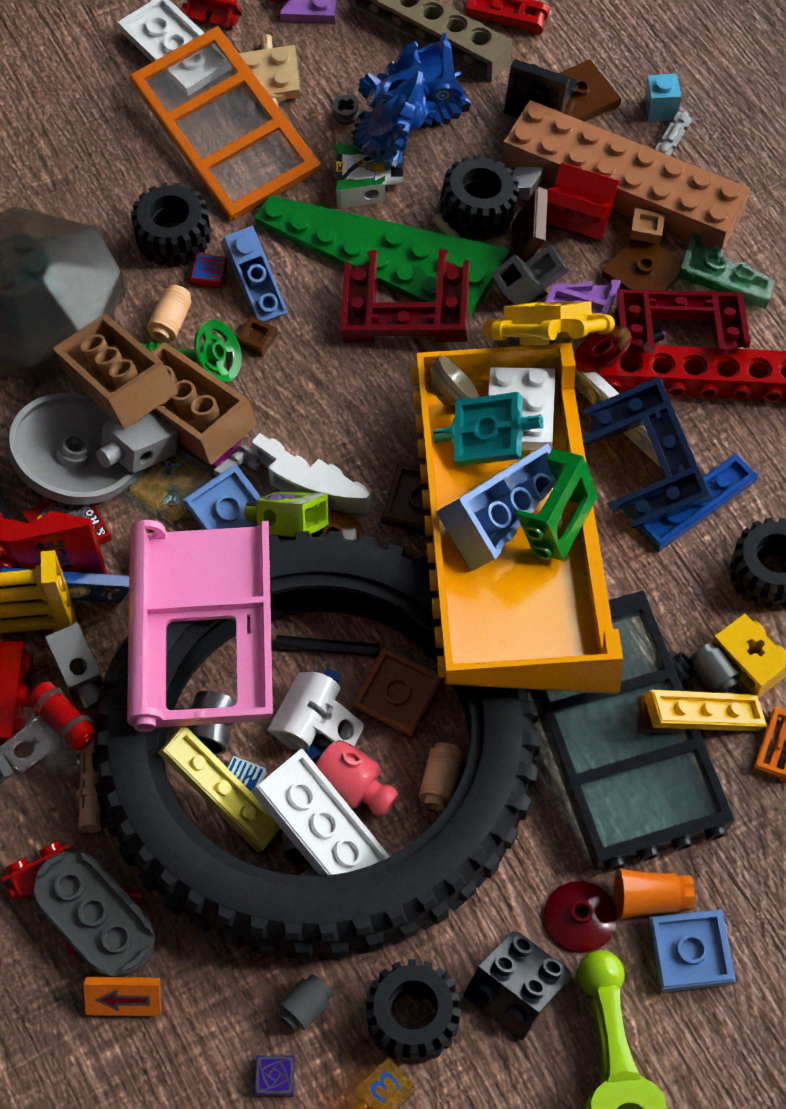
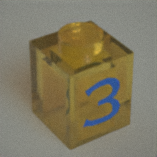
(384, 1088)

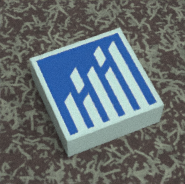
(247, 772)

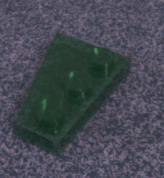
(714, 271)

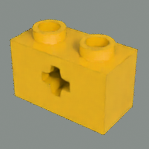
(752, 654)

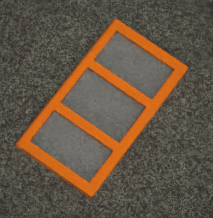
(225, 123)

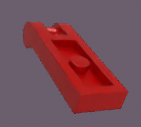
(511, 13)

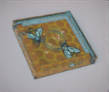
(169, 482)

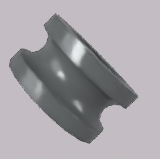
(345, 116)

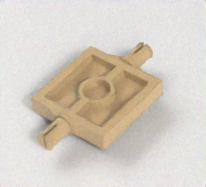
(275, 69)

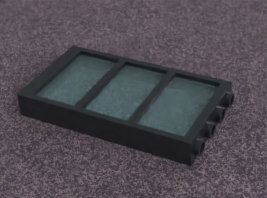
(628, 786)

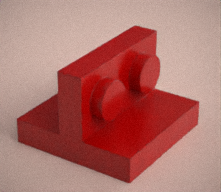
(581, 200)

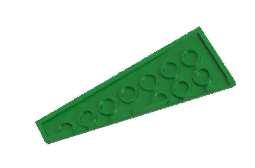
(405, 253)

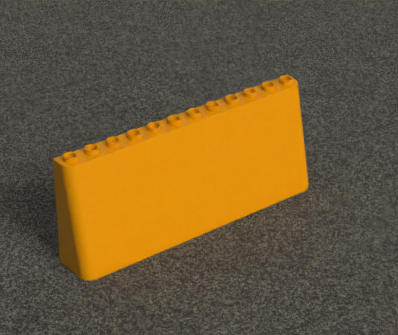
(521, 614)

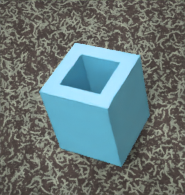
(662, 97)

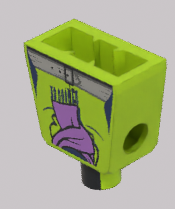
(290, 512)

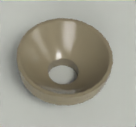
(450, 382)

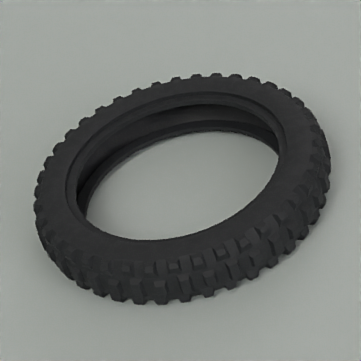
(338, 909)

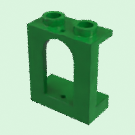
(572, 484)

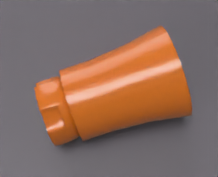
(651, 893)

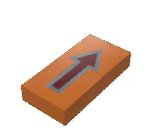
(122, 996)

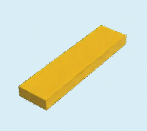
(704, 710)

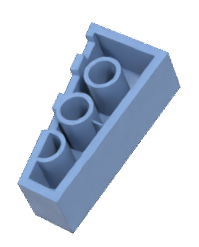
(487, 514)

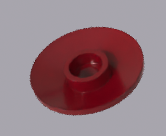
(602, 350)
(577, 933)

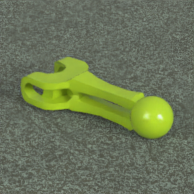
(620, 1085)

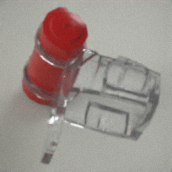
(54, 731)

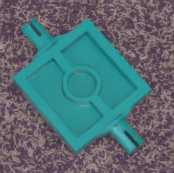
(488, 429)

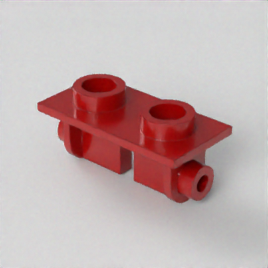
(222, 11)
(24, 873)

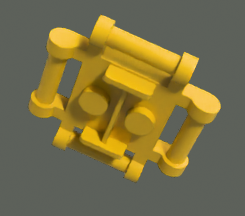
(547, 321)

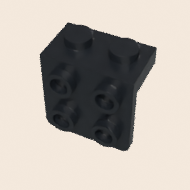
(517, 983)

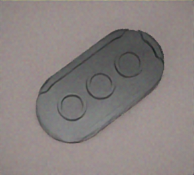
(94, 914)

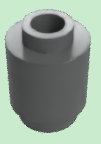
(714, 669)
(304, 1003)

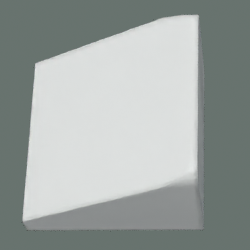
(529, 179)

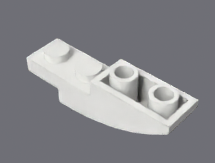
(296, 475)

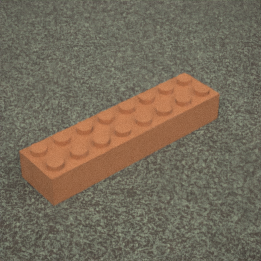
(649, 179)

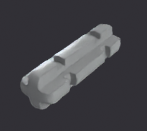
(673, 133)

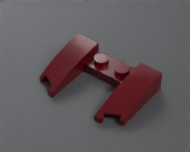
(723, 310)
(444, 318)

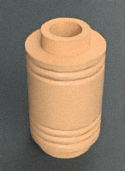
(169, 313)
(441, 775)

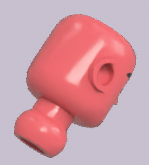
(356, 777)

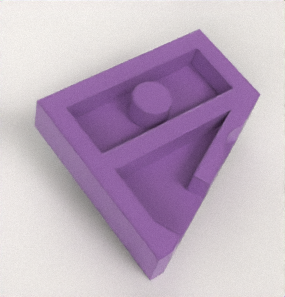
(309, 11)
(601, 296)

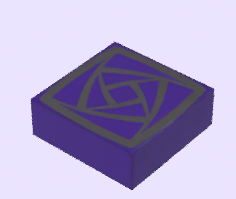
(275, 1076)

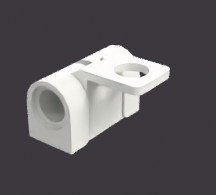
(311, 711)

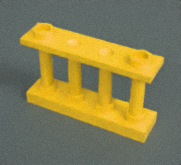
(50, 588)

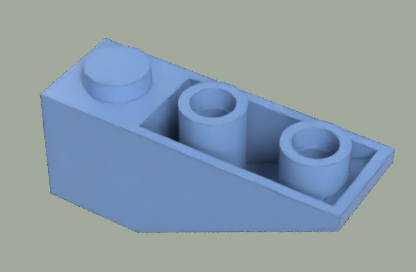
(253, 274)

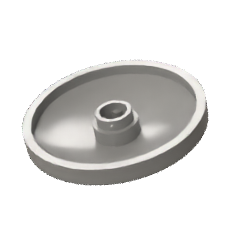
(56, 449)

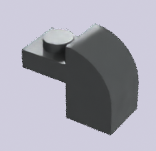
(528, 280)

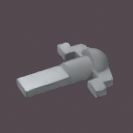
(241, 456)

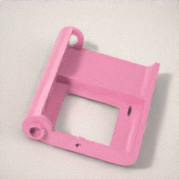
(196, 579)

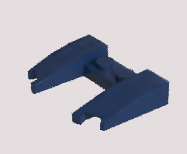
(651, 407)

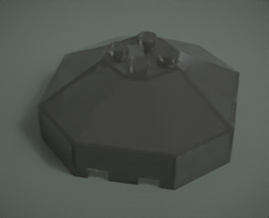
(51, 286)

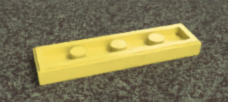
(220, 788)

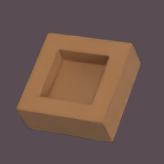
(647, 226)

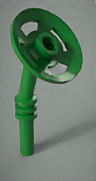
(213, 352)

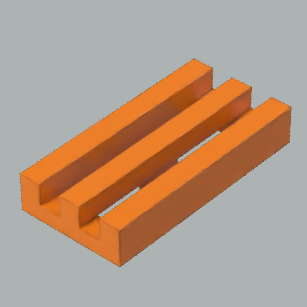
(771, 769)

